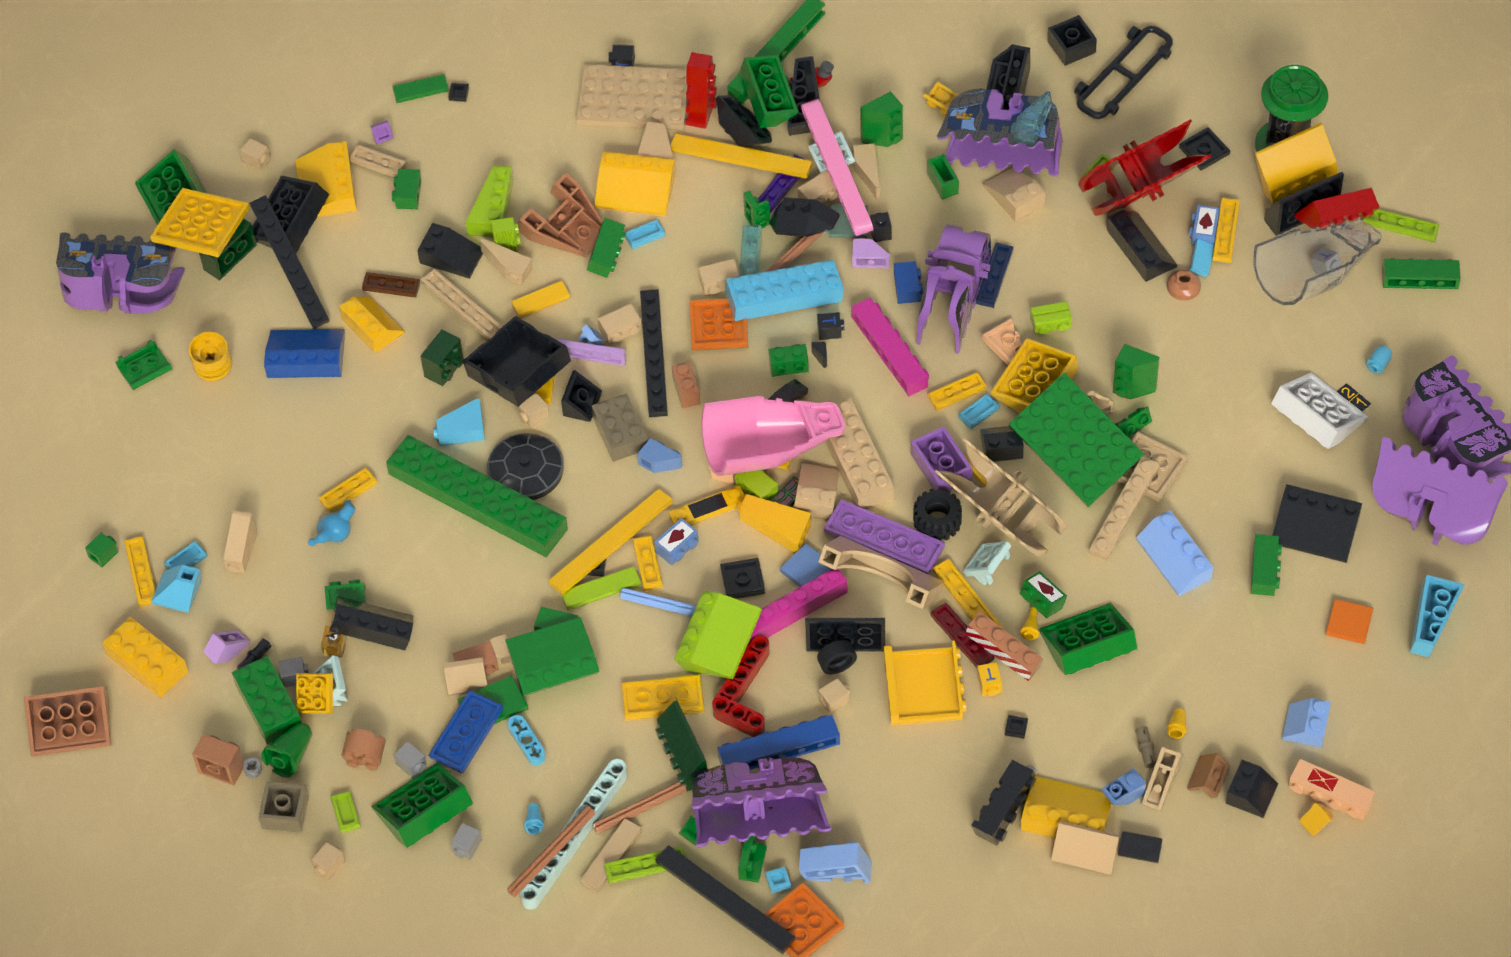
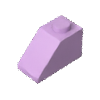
(869, 254)
(225, 646)

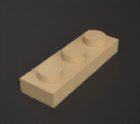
(376, 161)

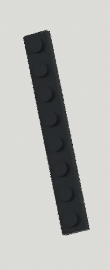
(289, 262)
(653, 353)

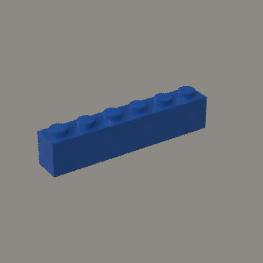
(783, 743)

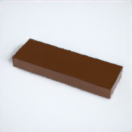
(391, 284)

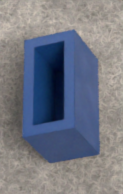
(907, 283)

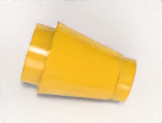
(1177, 724)

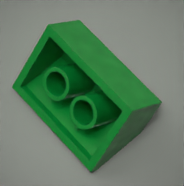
(882, 121)
(1135, 373)

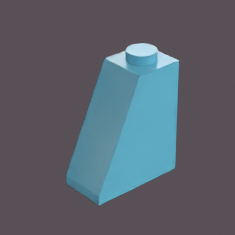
(461, 425)

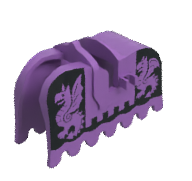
(963, 248)
(1457, 420)
(743, 804)

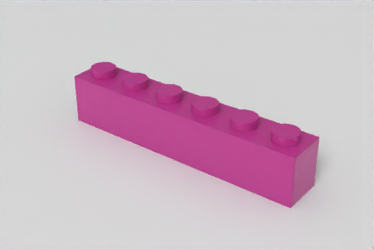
(889, 346)
(800, 603)

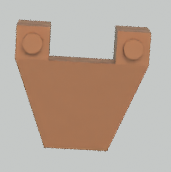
(571, 226)

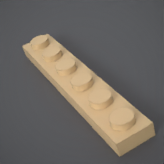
(461, 304)
(1124, 508)

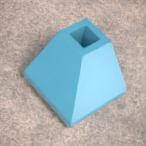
(178, 588)

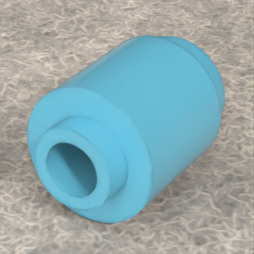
(1379, 359)

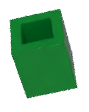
(101, 549)

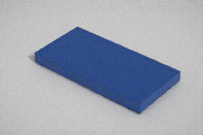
(466, 731)

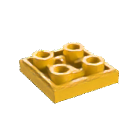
(314, 693)

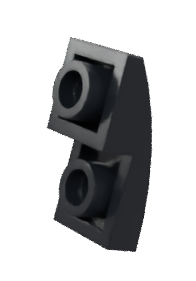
(790, 391)

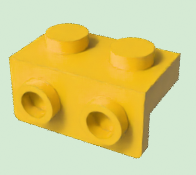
(940, 97)

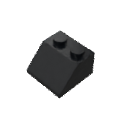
(1001, 444)
(1251, 789)

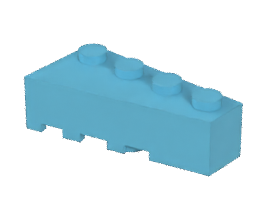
(1434, 607)

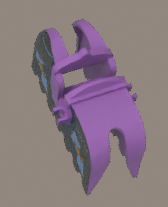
(984, 133)
(105, 269)

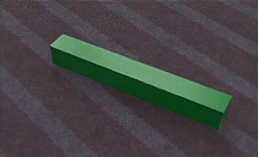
(783, 41)

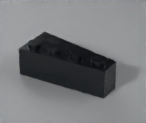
(1004, 803)

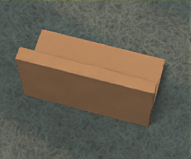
(1209, 774)

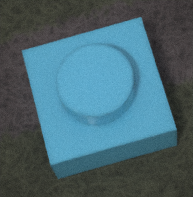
(778, 880)

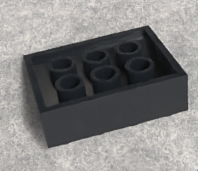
(296, 207)
(1281, 215)
(1317, 523)
(862, 633)

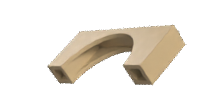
(919, 586)

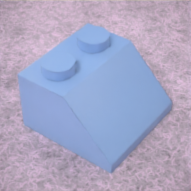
(1307, 722)

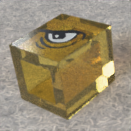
(333, 643)

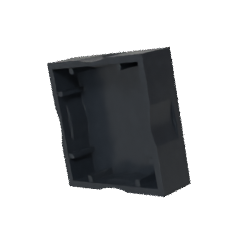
(516, 361)

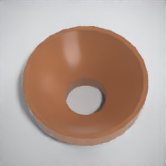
(1183, 290)

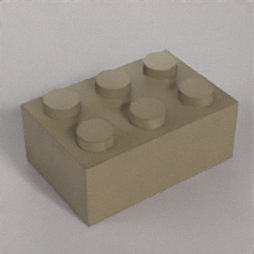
(619, 427)

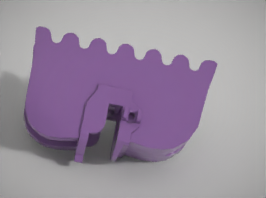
(1461, 502)

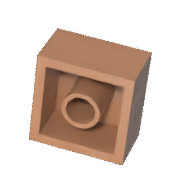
(218, 759)

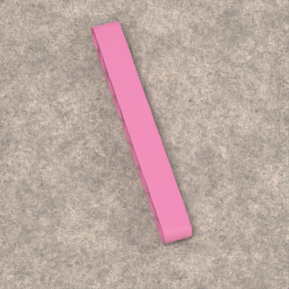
(837, 167)

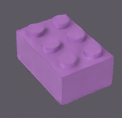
(940, 453)

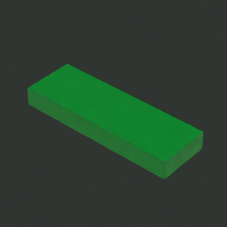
(420, 88)

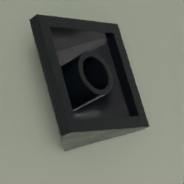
(579, 397)

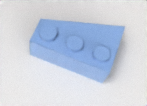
(835, 861)

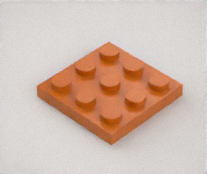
(715, 327)
(806, 919)

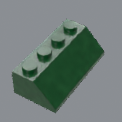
(680, 745)

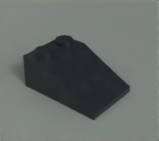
(449, 251)

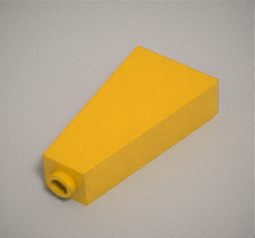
(779, 522)

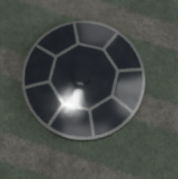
(527, 464)

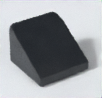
(819, 352)

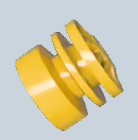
(210, 356)

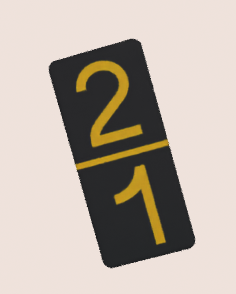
(1354, 397)

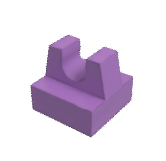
(381, 132)

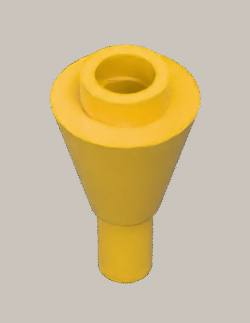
(1030, 628)

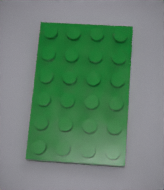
(1076, 439)

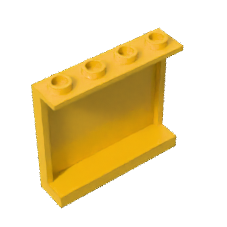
(924, 685)

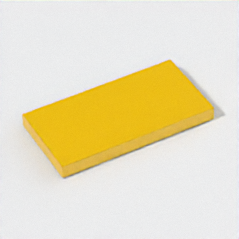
(654, 696)

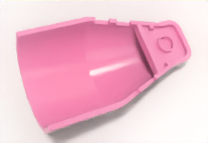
(764, 432)

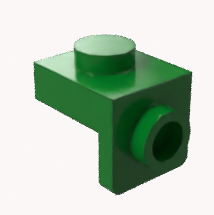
(689, 830)

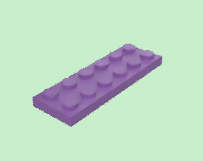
(884, 536)

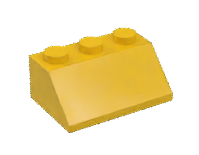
(370, 322)

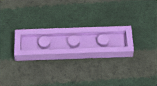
(595, 352)

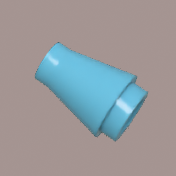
(533, 821)

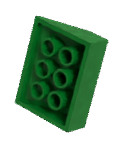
(165, 181)
(1089, 638)
(552, 656)
(422, 804)

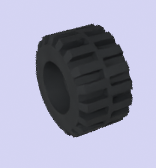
(937, 502)

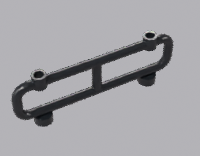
(1135, 35)

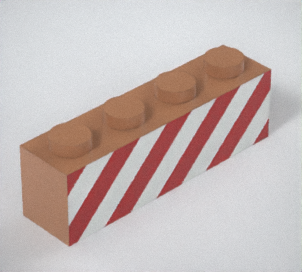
(1004, 646)

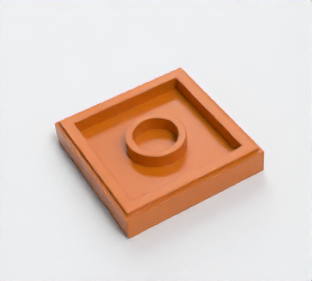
(1349, 621)

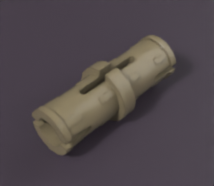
(1146, 746)

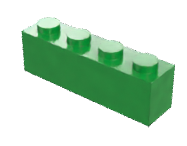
(1421, 274)

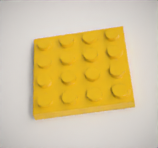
(200, 222)

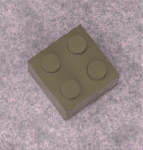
(283, 806)

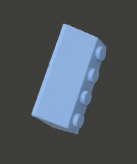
(1175, 553)

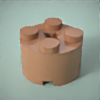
(363, 749)

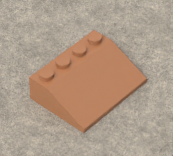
(68, 720)

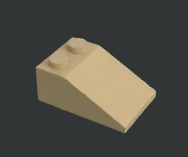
(1016, 193)
(816, 490)

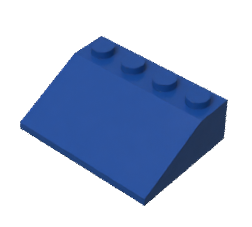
(304, 353)

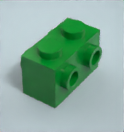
(788, 360)

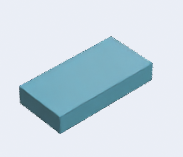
(644, 234)
(1201, 257)
(978, 411)
(188, 556)

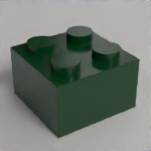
(442, 358)

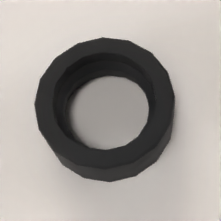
(836, 657)

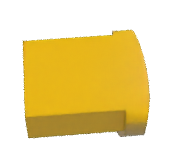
(1316, 818)

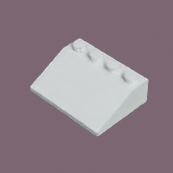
(1318, 409)

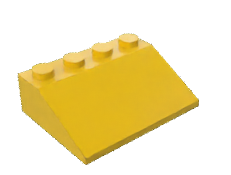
(1296, 163)
(331, 170)
(634, 183)
(1032, 373)
(1058, 801)

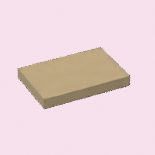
(1085, 847)

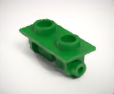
(1136, 421)

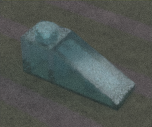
(1031, 120)
(750, 250)

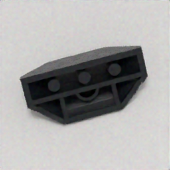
(1010, 72)
(740, 123)
(802, 217)

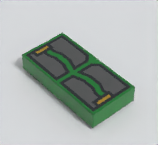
(787, 494)

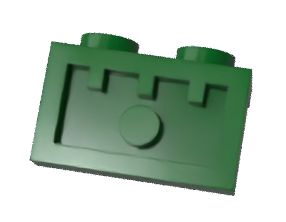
(756, 213)
(353, 591)
(751, 860)

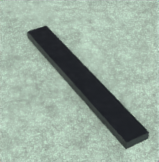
(725, 899)

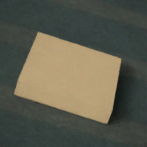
(465, 675)

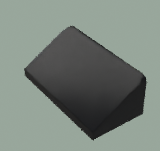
(1140, 847)

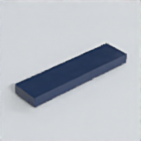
(992, 284)

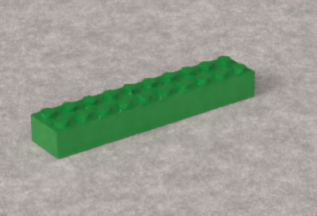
(477, 496)

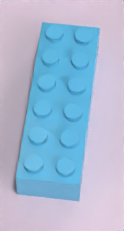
(784, 290)

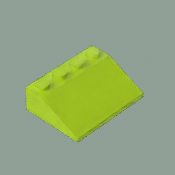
(717, 635)

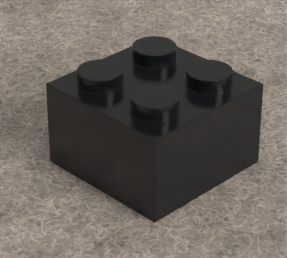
(1072, 40)

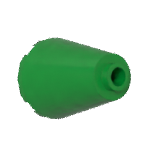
(287, 750)

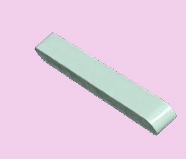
(596, 793)

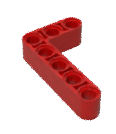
(739, 687)

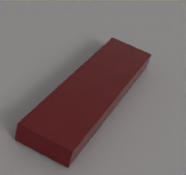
(956, 630)

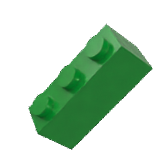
(606, 248)
(1266, 565)

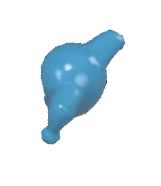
(334, 526)

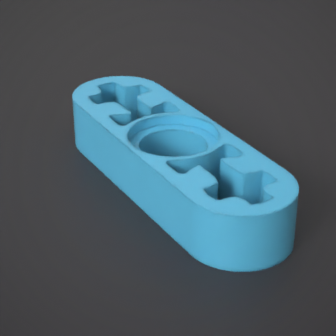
(526, 748)

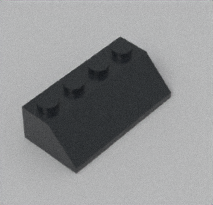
(1139, 244)
(371, 623)

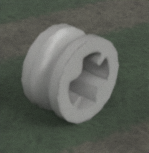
(252, 773)

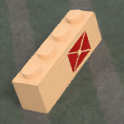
(1331, 789)

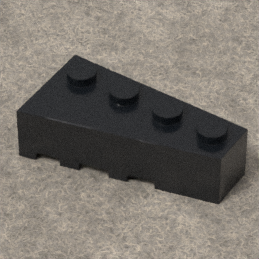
(803, 91)

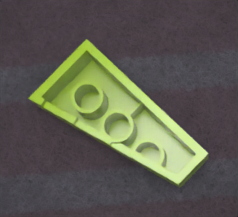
(491, 202)

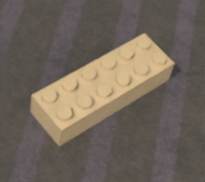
(859, 461)

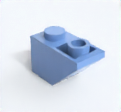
(658, 457)
(1125, 788)

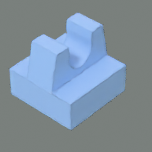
(592, 335)

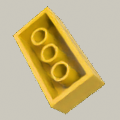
(145, 657)

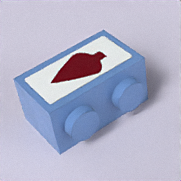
(1205, 224)
(676, 541)

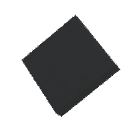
(1204, 144)
(742, 578)

